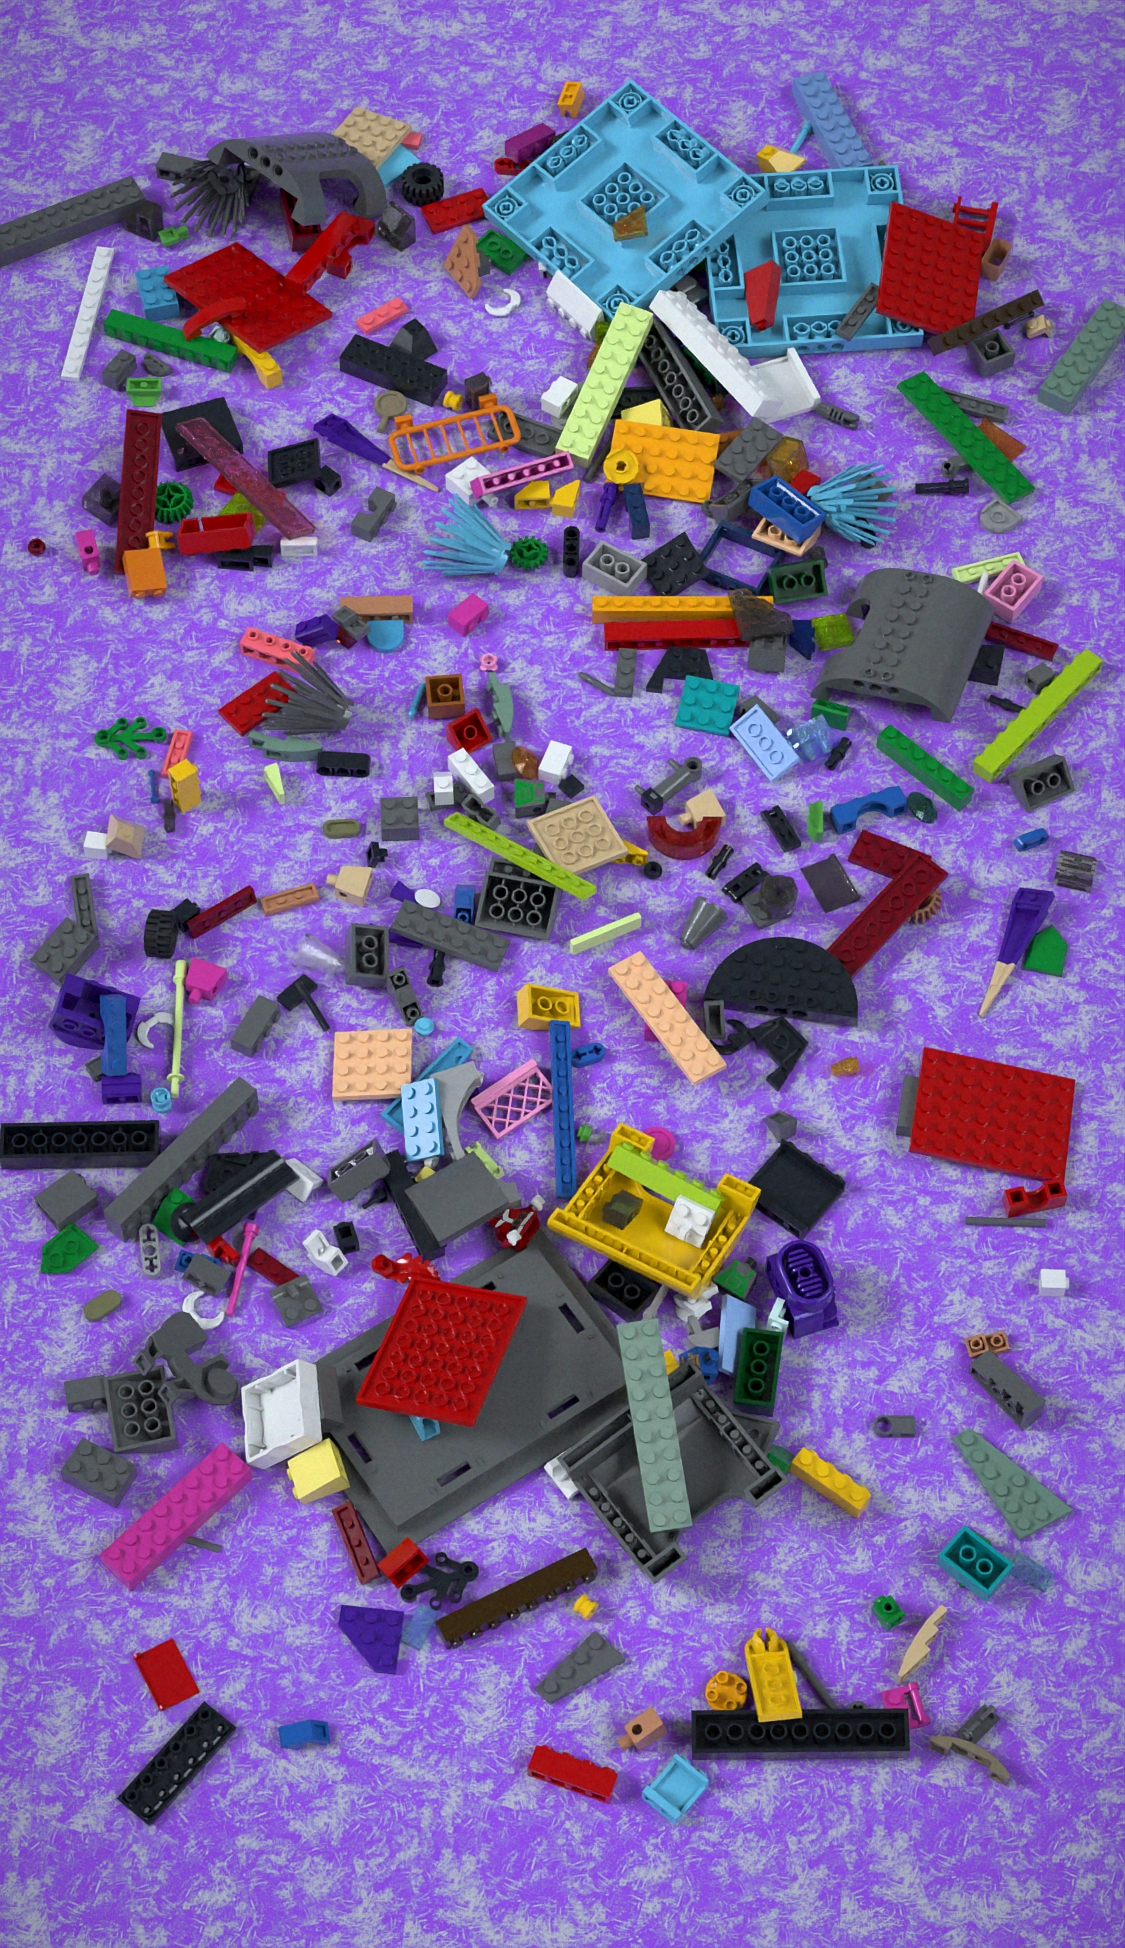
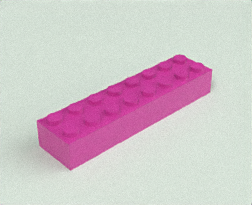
(176, 1516)

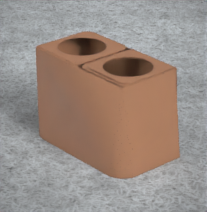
(999, 249)

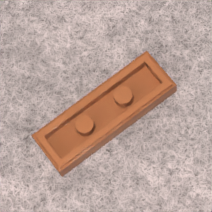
(289, 899)

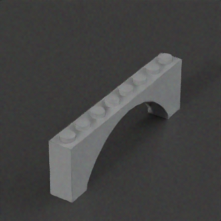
(454, 1091)

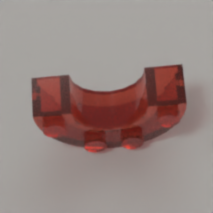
(683, 844)

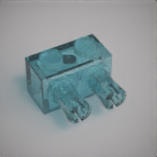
(806, 733)

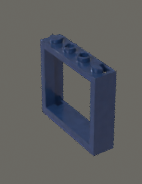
(744, 538)

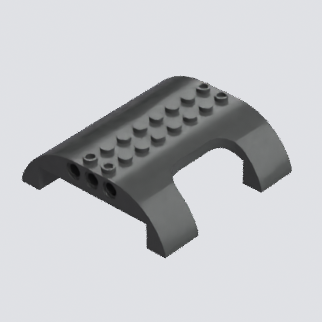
(298, 164)
(913, 641)
(716, 1461)

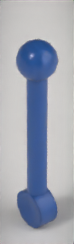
(154, 799)

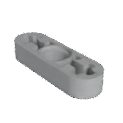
(146, 1259)

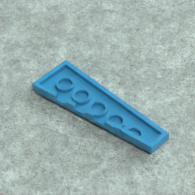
(453, 1056)

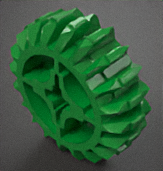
(180, 505)

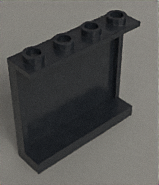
(215, 413)
(796, 1189)

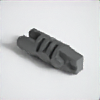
(838, 415)

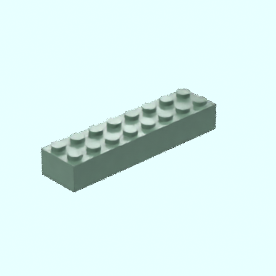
(1084, 358)

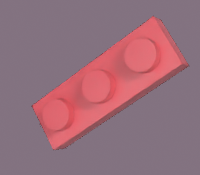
(382, 315)

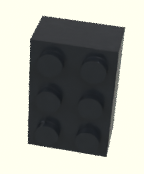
(622, 1291)

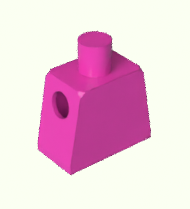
(88, 551)
(204, 980)

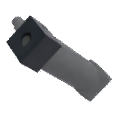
(654, 798)

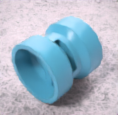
(159, 1096)

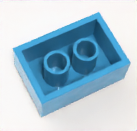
(156, 297)

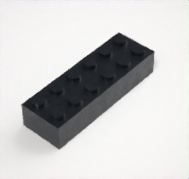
(393, 370)

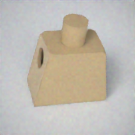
(702, 805)
(352, 884)

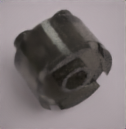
(778, 896)

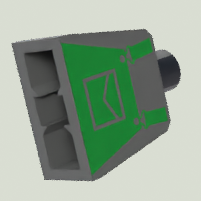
(530, 798)
(737, 1279)

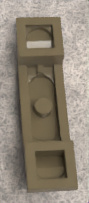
(943, 1744)

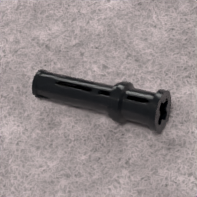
(950, 487)
(436, 969)

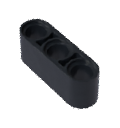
(571, 551)
(343, 764)

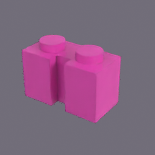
(467, 614)

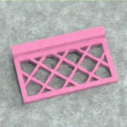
(501, 1089)

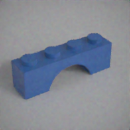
(889, 802)
(114, 1019)

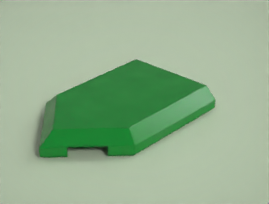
(1047, 952)
(66, 1250)

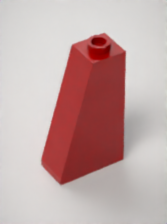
(762, 294)

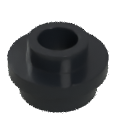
(655, 866)

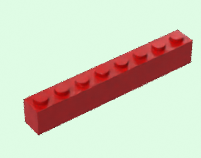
(662, 634)

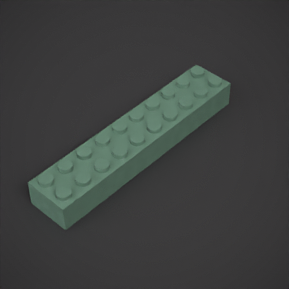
(654, 1426)

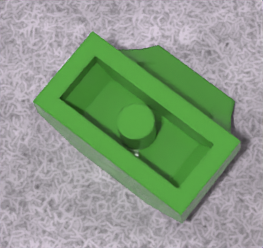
(144, 391)
(815, 822)

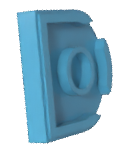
(386, 635)

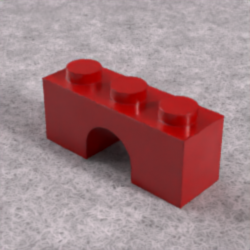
(1049, 1196)

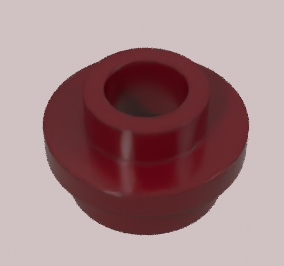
(36, 547)

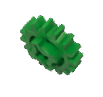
(529, 553)

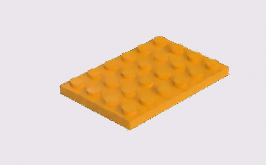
(670, 459)

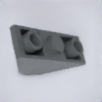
(403, 995)

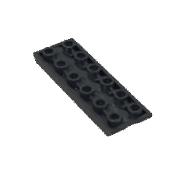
(240, 1196)
(177, 1764)

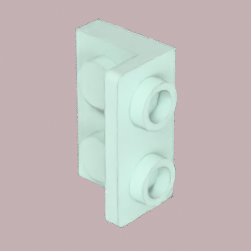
(776, 1319)

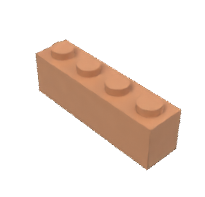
(381, 607)

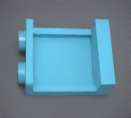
(676, 1789)

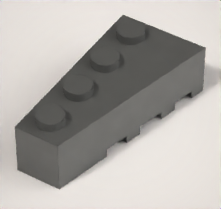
(1007, 1389)

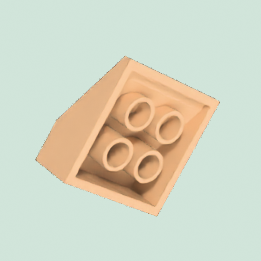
(772, 535)

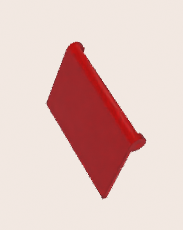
(166, 1674)

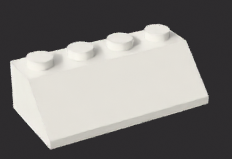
(574, 305)

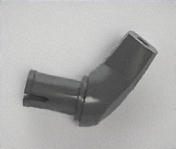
(952, 466)

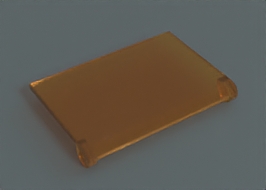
(1004, 442)

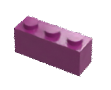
(529, 143)

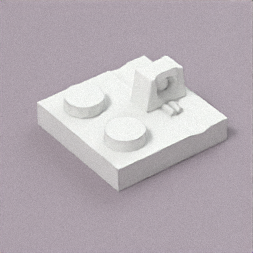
(690, 1221)

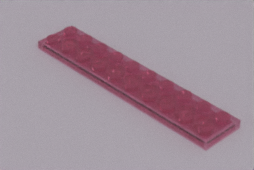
(245, 478)

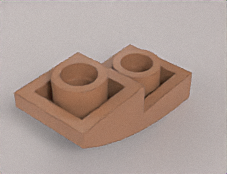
(995, 1343)

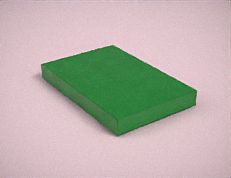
(502, 251)

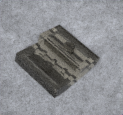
(1075, 871)

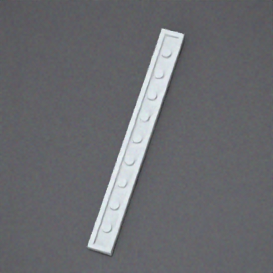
(87, 314)

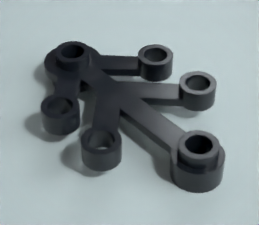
(442, 1580)

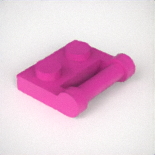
(896, 1699)

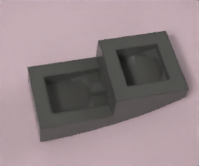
(350, 623)

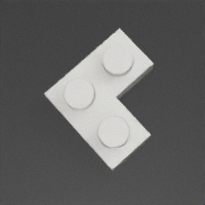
(699, 1306)

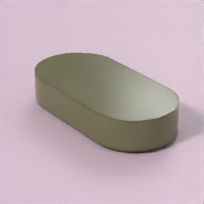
(341, 828)
(102, 1306)

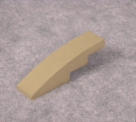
(919, 1649)

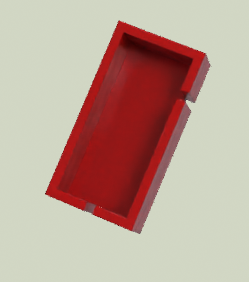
(219, 533)

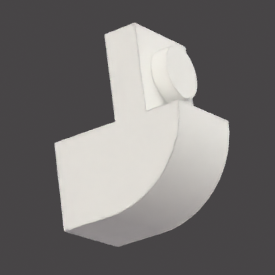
(324, 1255)

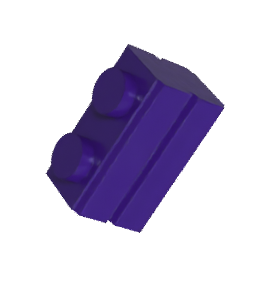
(316, 630)
(122, 1089)

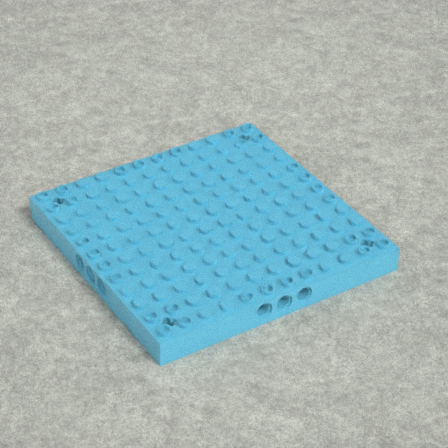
(603, 169)
(830, 245)

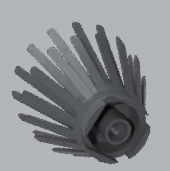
(221, 183)
(307, 716)

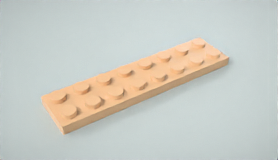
(667, 1018)

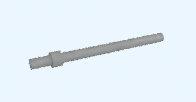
(651, 1312)

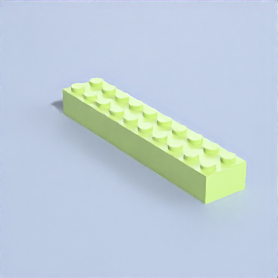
(604, 384)

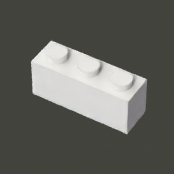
(470, 775)

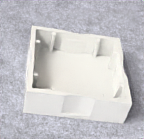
(281, 1414)

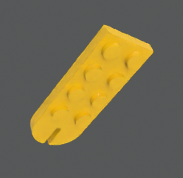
(772, 1677)

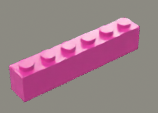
(521, 474)

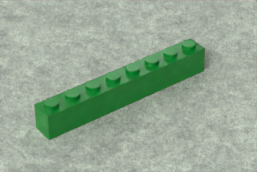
(170, 341)

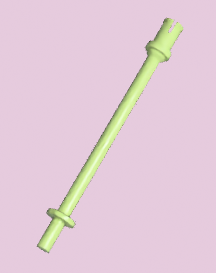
(179, 979)

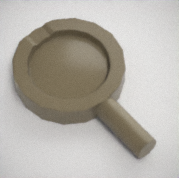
(389, 405)

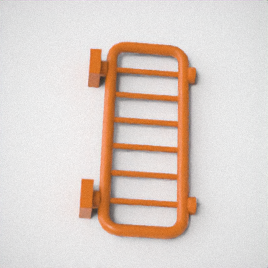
(487, 406)

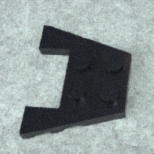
(679, 663)
(779, 1041)
(227, 1165)

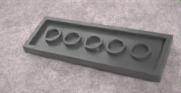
(450, 935)

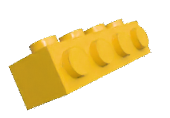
(830, 1482)

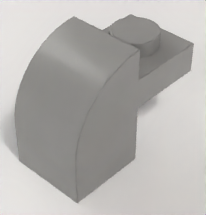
(697, 1337)

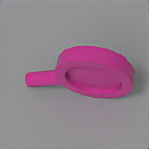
(664, 1143)

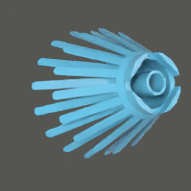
(844, 505)
(481, 543)

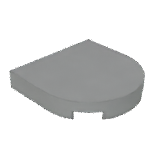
(999, 517)

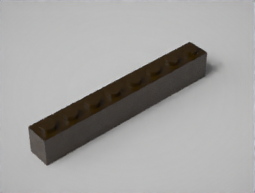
(985, 322)
(516, 1598)

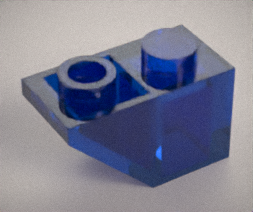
(802, 638)

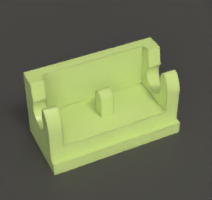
(495, 1170)

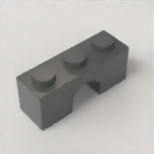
(368, 525)

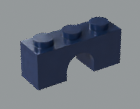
(637, 511)

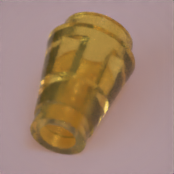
(847, 1066)

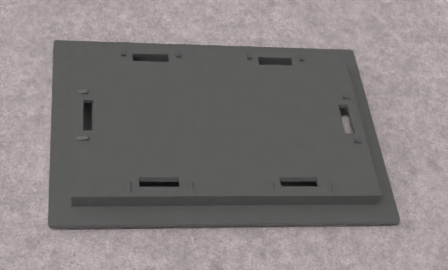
(513, 1433)

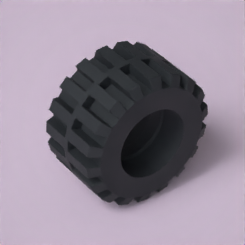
(422, 184)
(161, 933)

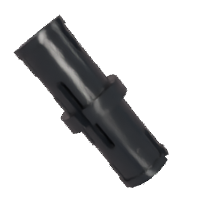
(838, 753)
(719, 862)

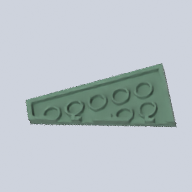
(1017, 1495)

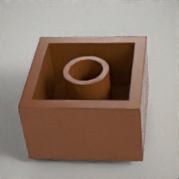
(445, 696)

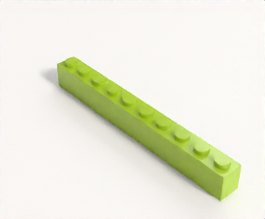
(1037, 715)

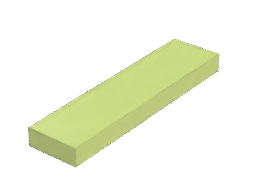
(994, 567)
(605, 933)

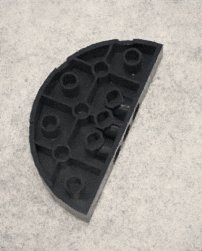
(785, 980)

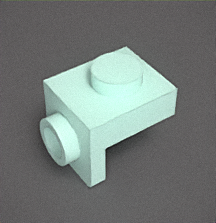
(220, 334)

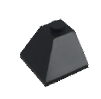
(414, 340)

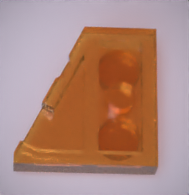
(631, 225)

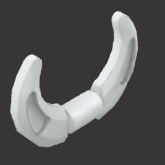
(515, 302)
(143, 1028)
(205, 1324)

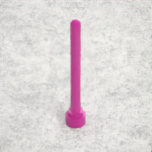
(250, 1232)

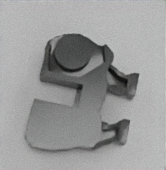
(174, 1343)

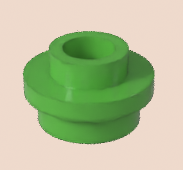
(584, 1132)

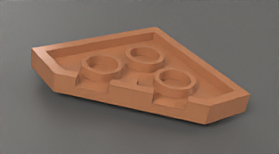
(464, 262)

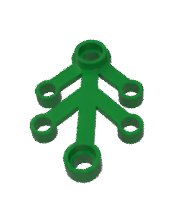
(128, 737)

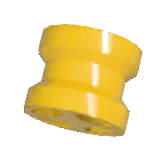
(453, 400)
(585, 1607)

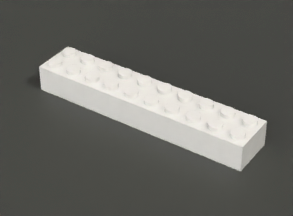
(717, 354)

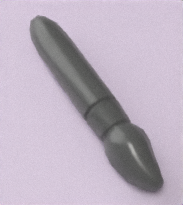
(594, 682)

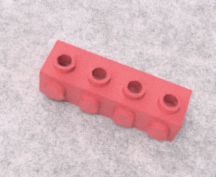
(273, 649)

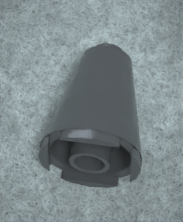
(701, 923)

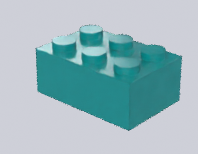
(975, 1564)

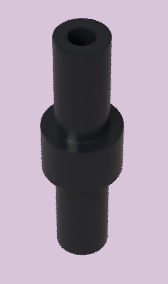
(1005, 703)

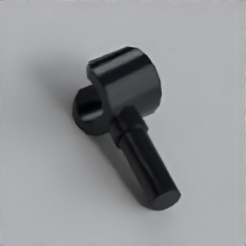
(381, 1197)

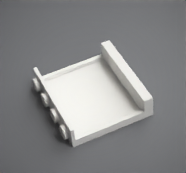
(793, 383)

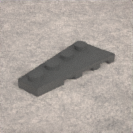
(585, 1663)

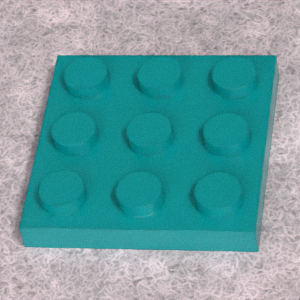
(707, 706)

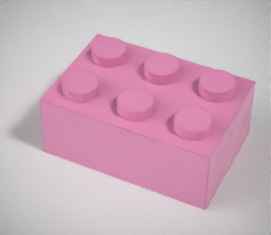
(1013, 590)

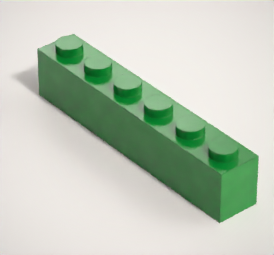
(924, 767)

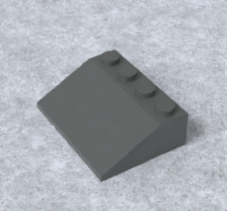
(138, 1414)

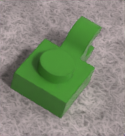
(172, 236)

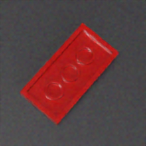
(455, 211)
(246, 710)

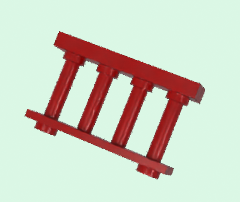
(987, 226)

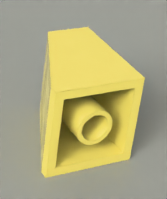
(649, 413)
(317, 1472)

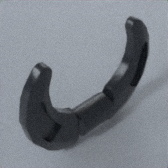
(729, 1049)

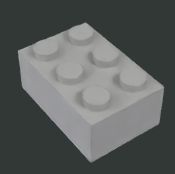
(614, 570)

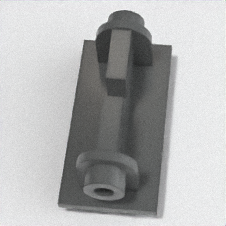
(979, 1724)

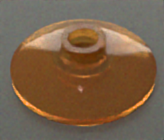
(525, 762)

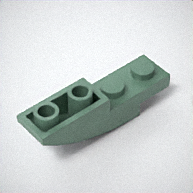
(502, 706)
(289, 750)

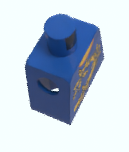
(704, 1359)

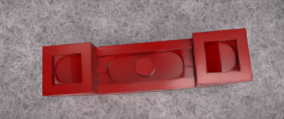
(213, 313)

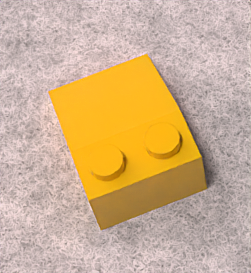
(541, 1004)

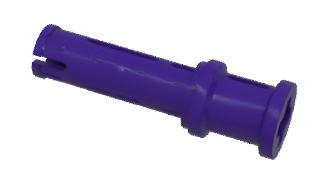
(607, 501)

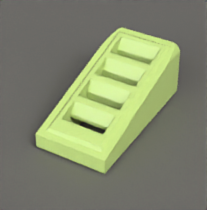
(273, 778)

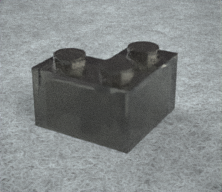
(145, 220)

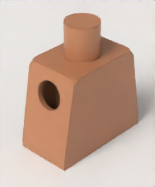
(648, 1725)

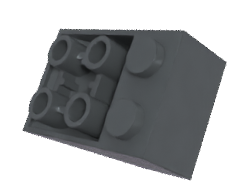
(768, 653)

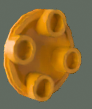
(726, 1691)

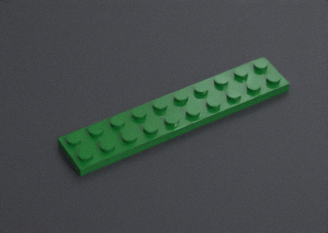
(965, 438)

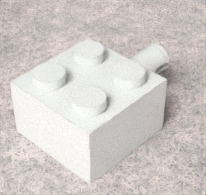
(459, 482)

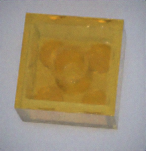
(787, 459)

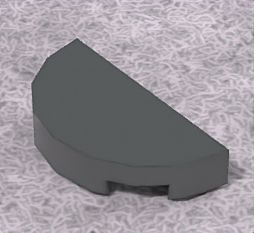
(155, 366)

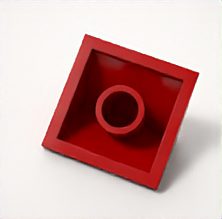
(468, 732)

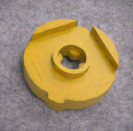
(611, 463)

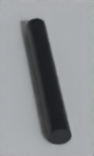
(312, 1005)

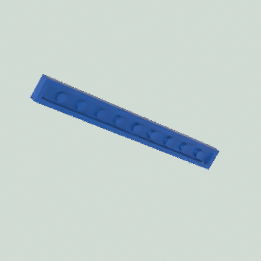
(562, 1110)

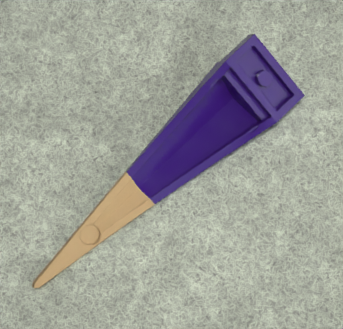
(346, 436)
(1025, 918)

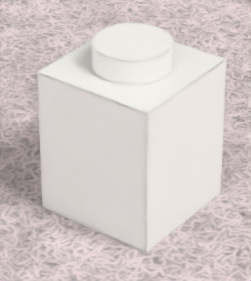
(95, 845)
(1053, 1283)

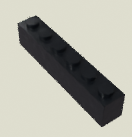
(396, 1182)

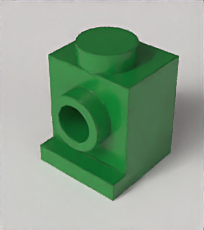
(890, 1618)

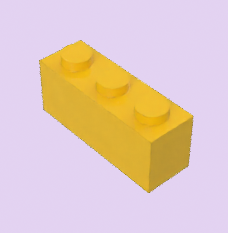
(184, 785)

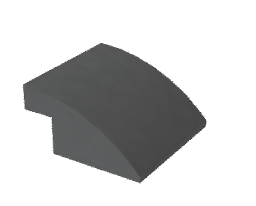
(517, 901)
(457, 1198)

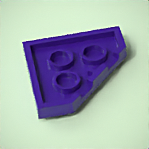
(374, 1635)

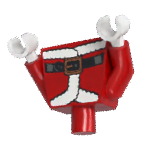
(517, 1226)

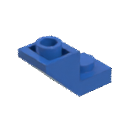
(299, 1734)

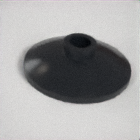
(179, 1226)

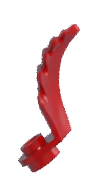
(403, 1268)

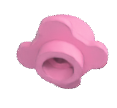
(488, 658)

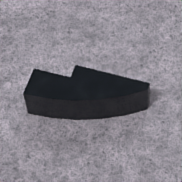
(246, 559)

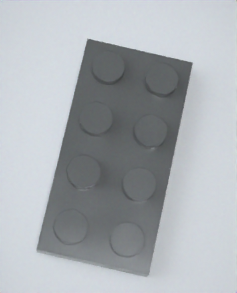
(535, 436)
(748, 450)

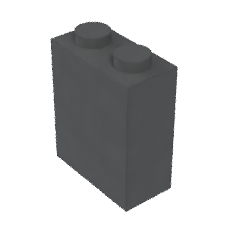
(66, 1200)

